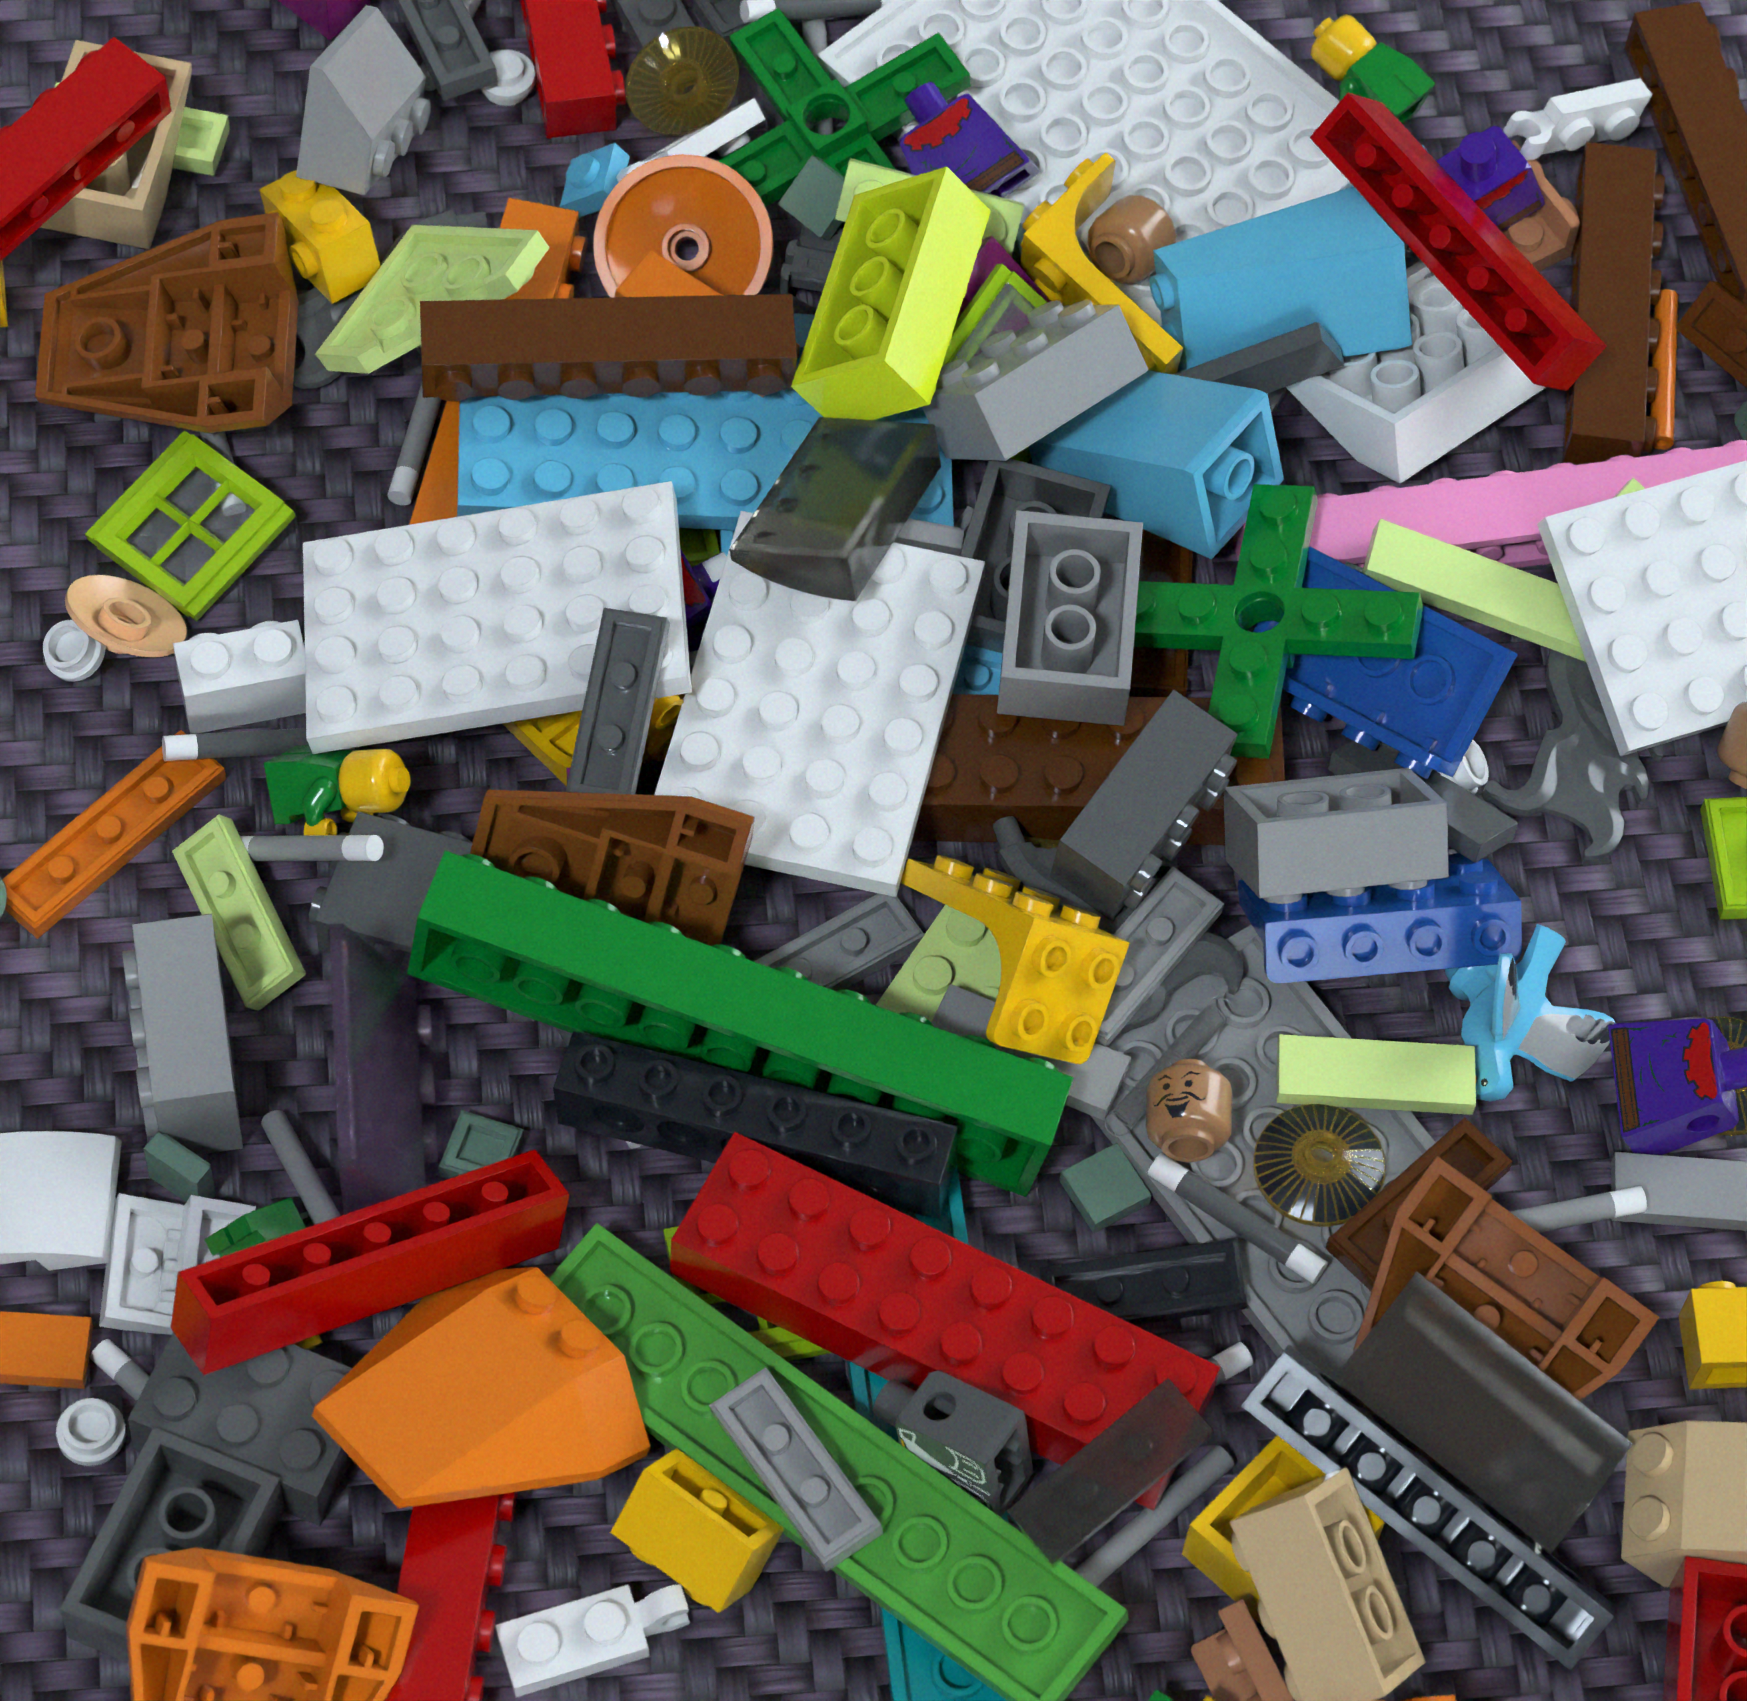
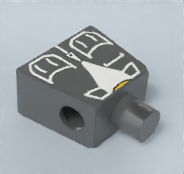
(962, 1435)

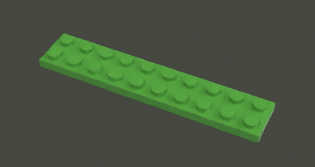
(942, 1556)

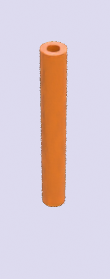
(1665, 361)

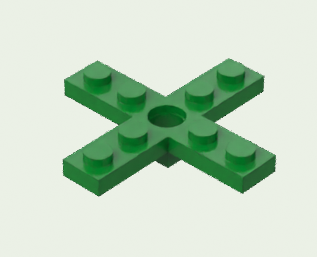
(807, 95)
(1271, 589)

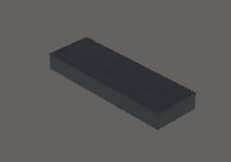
(1158, 1282)

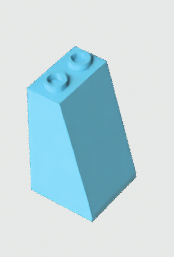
(1284, 271)
(1174, 455)

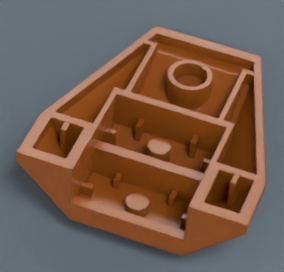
(180, 332)
(641, 853)
(1509, 1280)

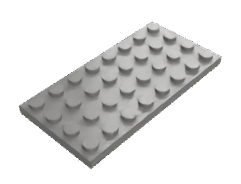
(1282, 1306)

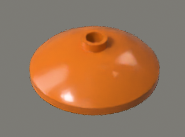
(682, 201)

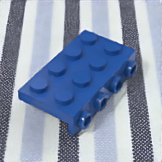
(1415, 705)
(1388, 929)

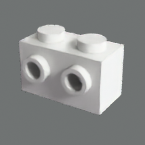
(242, 676)

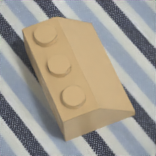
(1326, 1592)

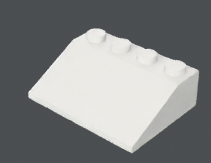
(1418, 400)

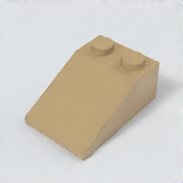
(131, 193)
(1685, 1496)

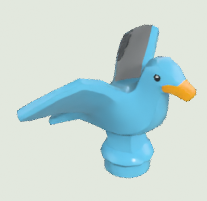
(1515, 1018)

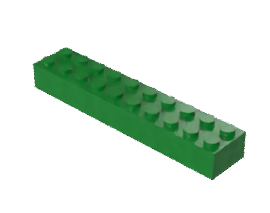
(659, 991)

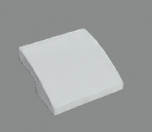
(57, 1197)
(149, 1249)

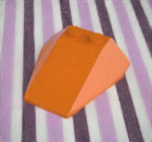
(487, 1396)
(261, 1631)

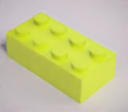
(892, 298)

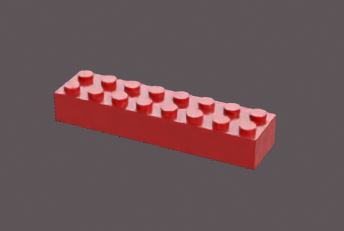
(920, 1301)

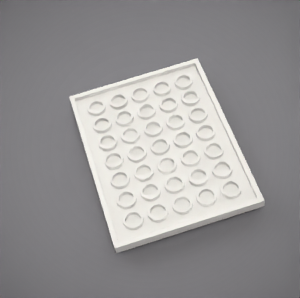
(1166, 87)

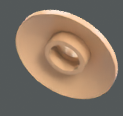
(125, 616)

